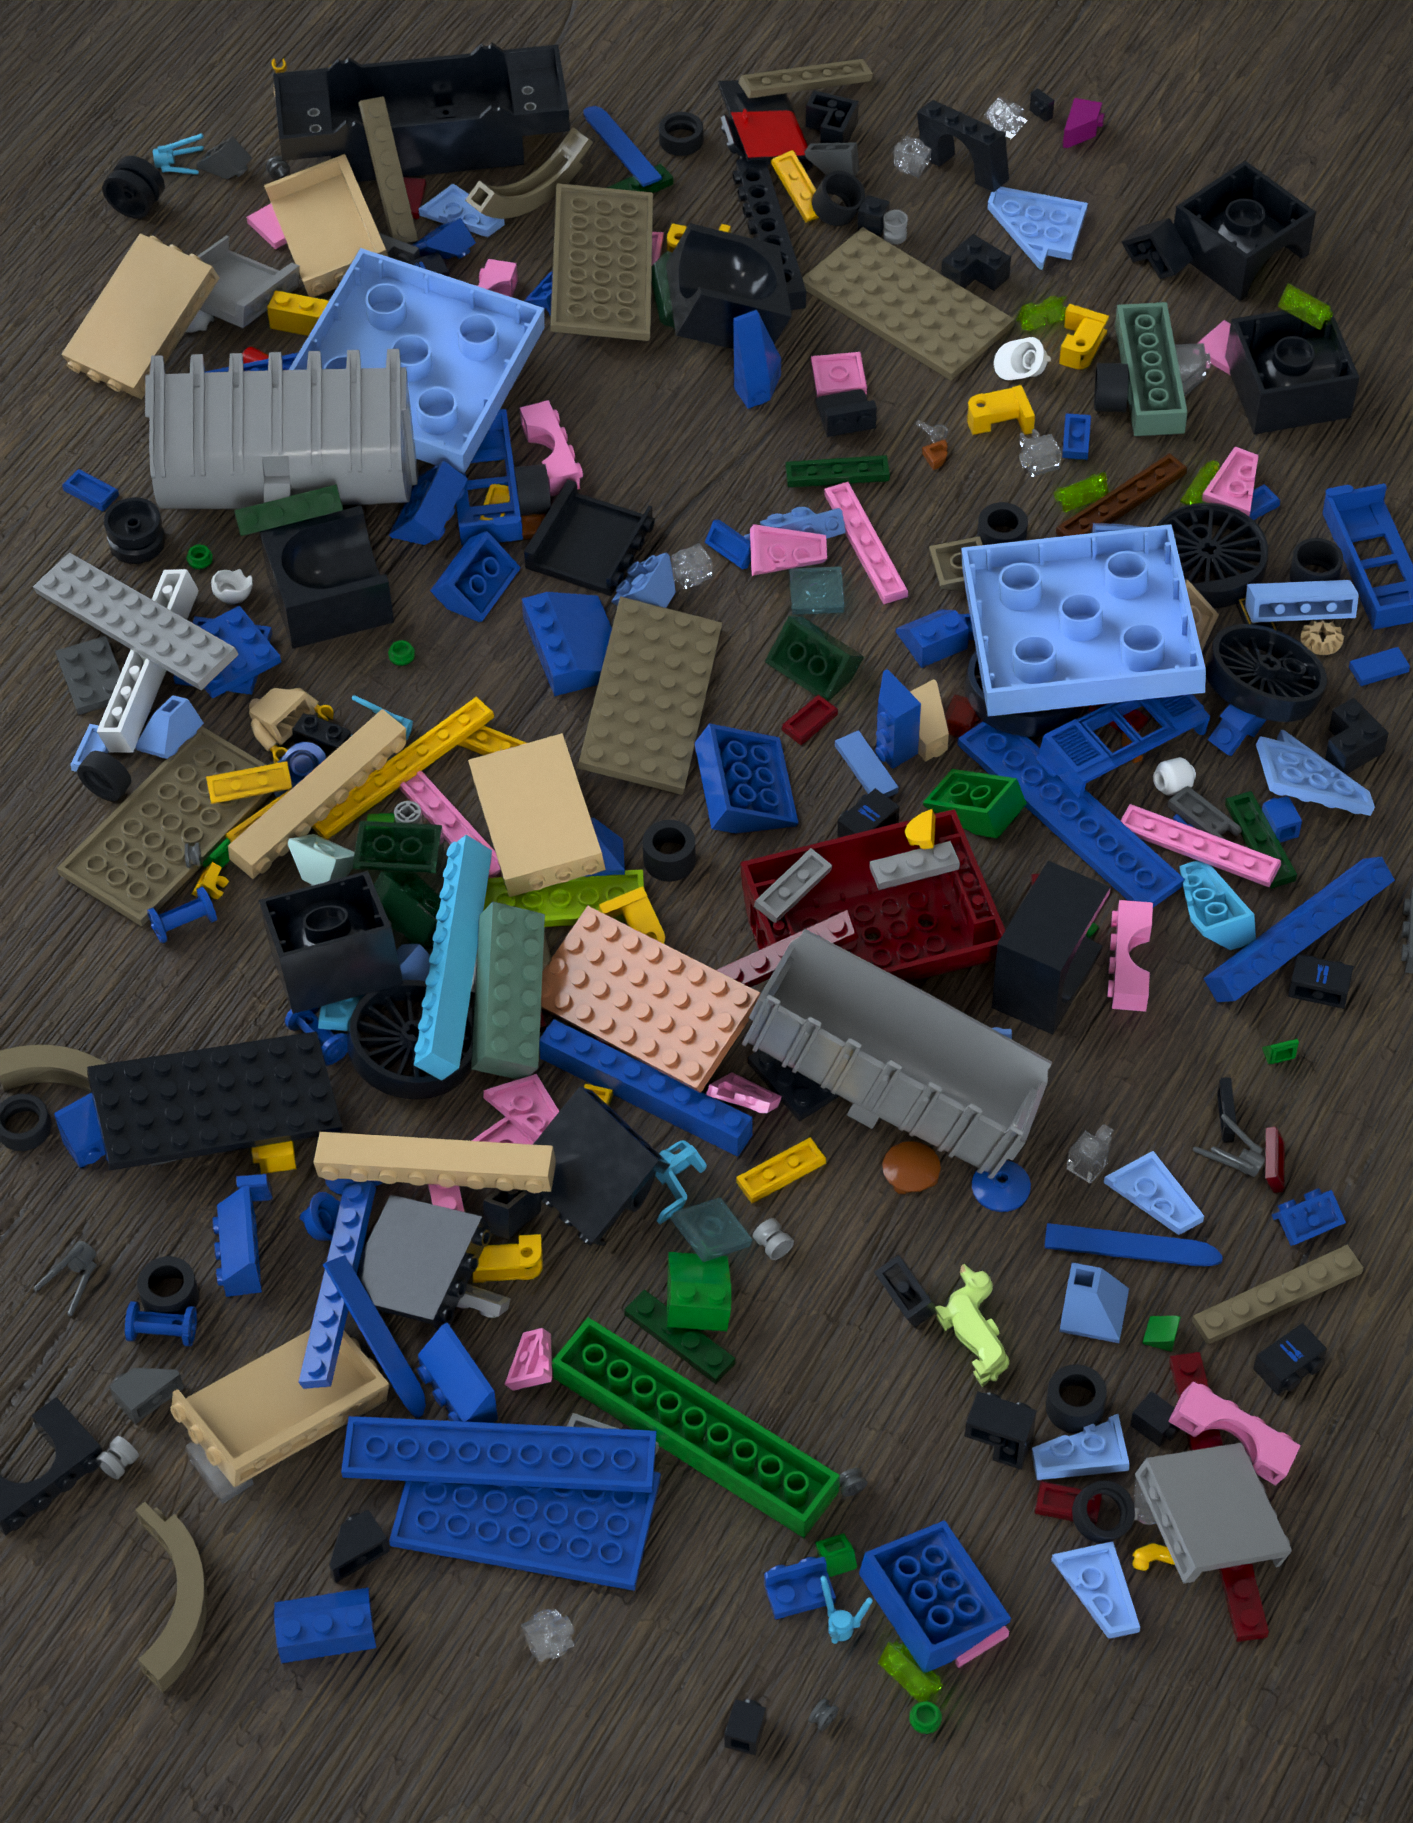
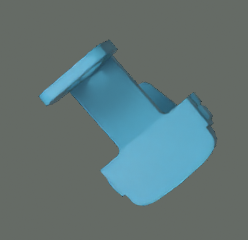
(678, 1163)

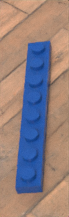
(331, 1310)

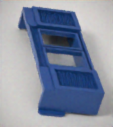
(494, 447)
(1360, 516)
(1081, 756)

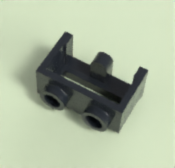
(326, 733)

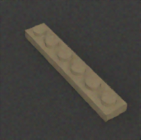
(805, 78)
(388, 170)
(1277, 1294)

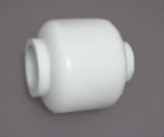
(1173, 776)

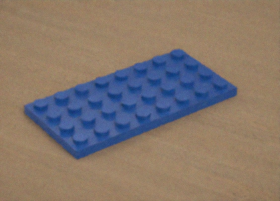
(530, 1529)

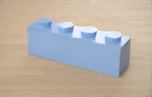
(1301, 601)

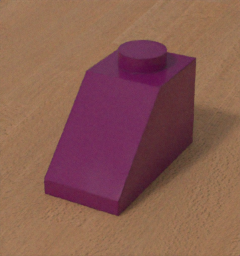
(1082, 122)

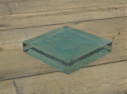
(816, 590)
(711, 1229)

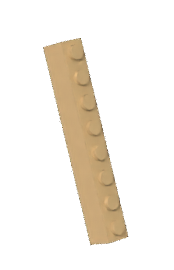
(317, 794)
(435, 1162)

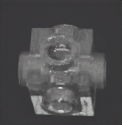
(1006, 116)
(911, 156)
(691, 566)
(548, 1634)

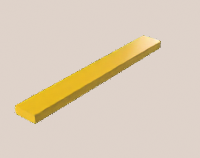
(406, 765)

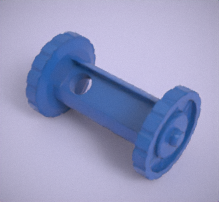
(182, 915)
(333, 1046)
(160, 1323)

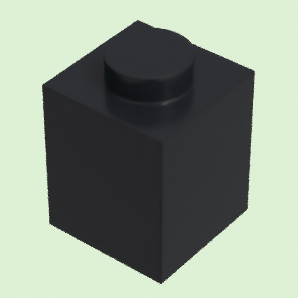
(872, 214)
(1152, 1419)
(745, 1726)

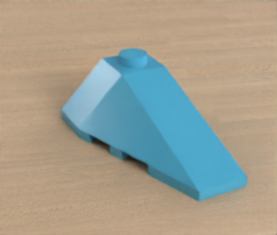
(1216, 907)

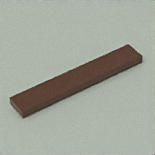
(1125, 497)

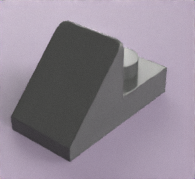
(399, 250)

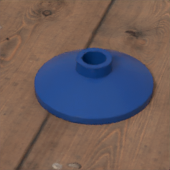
(1005, 1195)

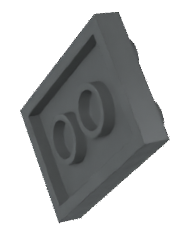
(89, 673)

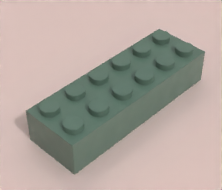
(1153, 369)
(508, 991)

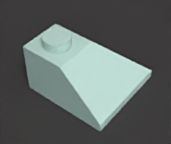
(320, 859)

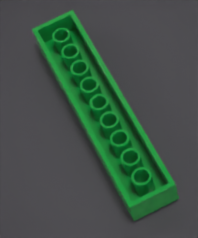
(696, 1427)

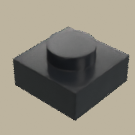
(1041, 105)

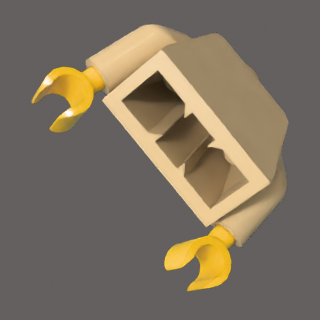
(278, 713)

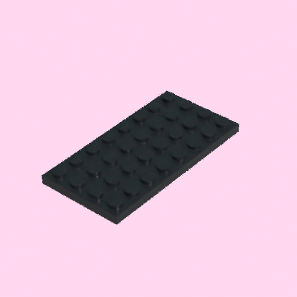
(213, 1100)

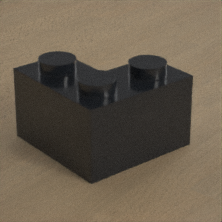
(833, 116)
(1160, 245)
(977, 261)
(1356, 737)
(1002, 1425)

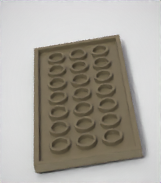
(602, 262)
(907, 303)
(650, 696)
(140, 849)

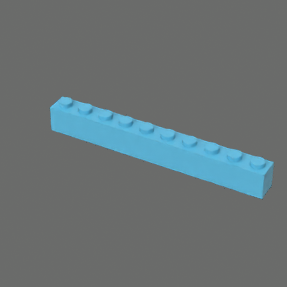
(453, 958)

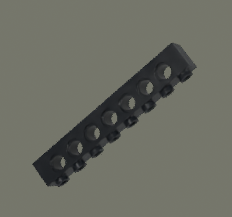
(767, 221)

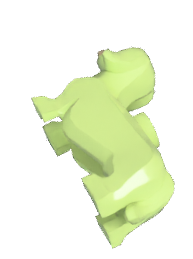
(971, 1326)

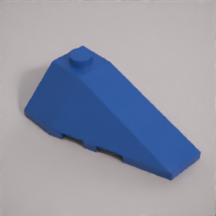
(755, 360)

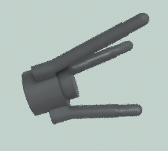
(1248, 1161)
(77, 1259)

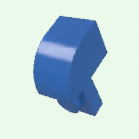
(1234, 728)

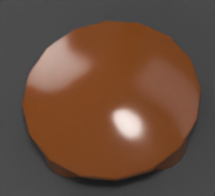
(911, 1167)

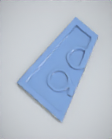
(451, 205)
(1156, 1192)
(1089, 1452)
(1101, 1587)

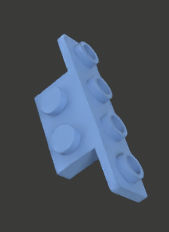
(805, 520)

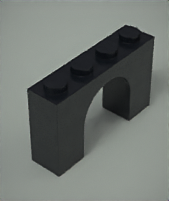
(986, 144)
(73, 1459)

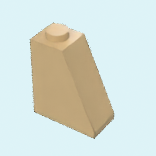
(933, 726)

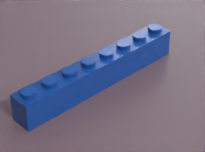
(1298, 929)
(645, 1087)

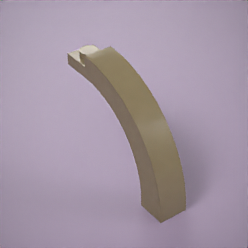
(535, 189)
(45, 1064)
(184, 1630)

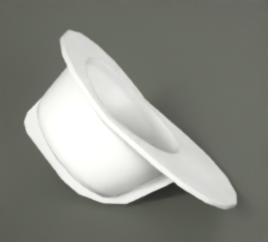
(1021, 359)

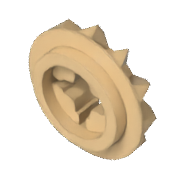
(1311, 638)

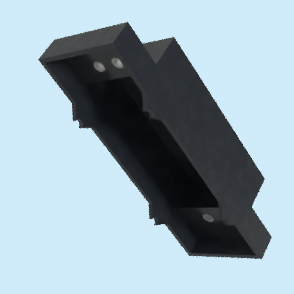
(441, 109)

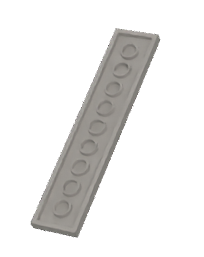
(136, 621)

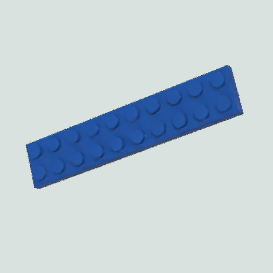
(1078, 822)
(499, 1454)

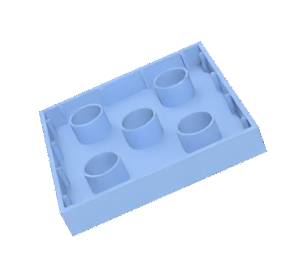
(452, 337)
(1082, 620)

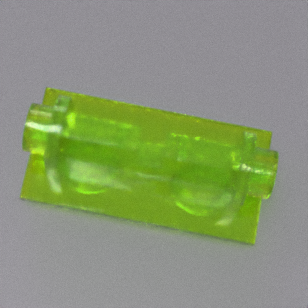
(1305, 306)
(1033, 314)
(1200, 483)
(1082, 491)
(901, 1666)

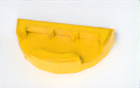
(922, 830)

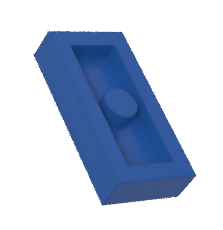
(1076, 436)

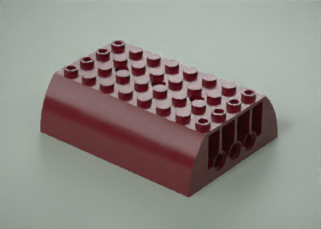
(956, 903)

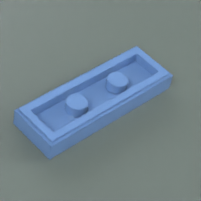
(865, 764)

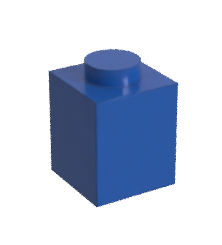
(1282, 818)

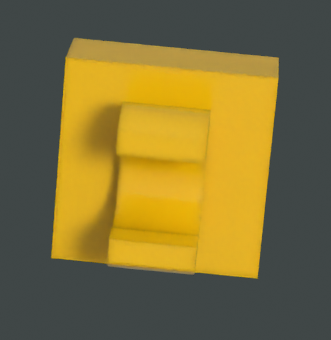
(209, 879)

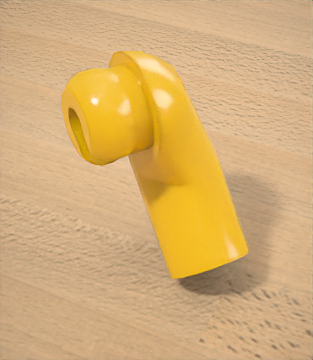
(1148, 1553)

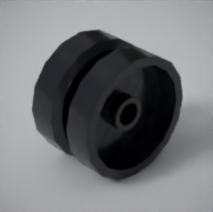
(133, 187)
(134, 530)

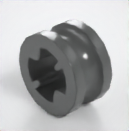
(279, 173)
(193, 855)
(852, 1482)
(823, 1714)

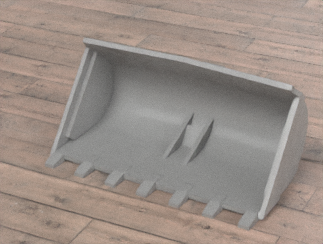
(279, 432)
(898, 1053)

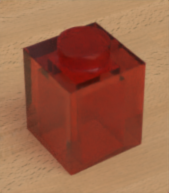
(960, 716)

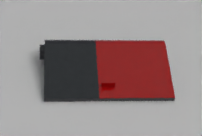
(764, 124)

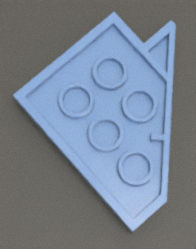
(1039, 222)
(1303, 774)

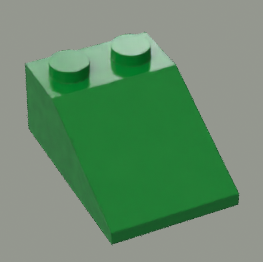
(981, 800)
(698, 1292)

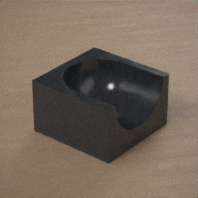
(1240, 225)
(724, 277)
(1290, 371)
(326, 577)
(331, 942)
(1045, 948)

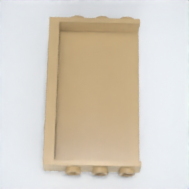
(324, 222)
(140, 314)
(536, 815)
(265, 1413)

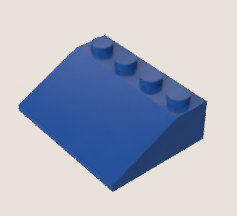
(568, 637)
(744, 780)
(933, 1595)

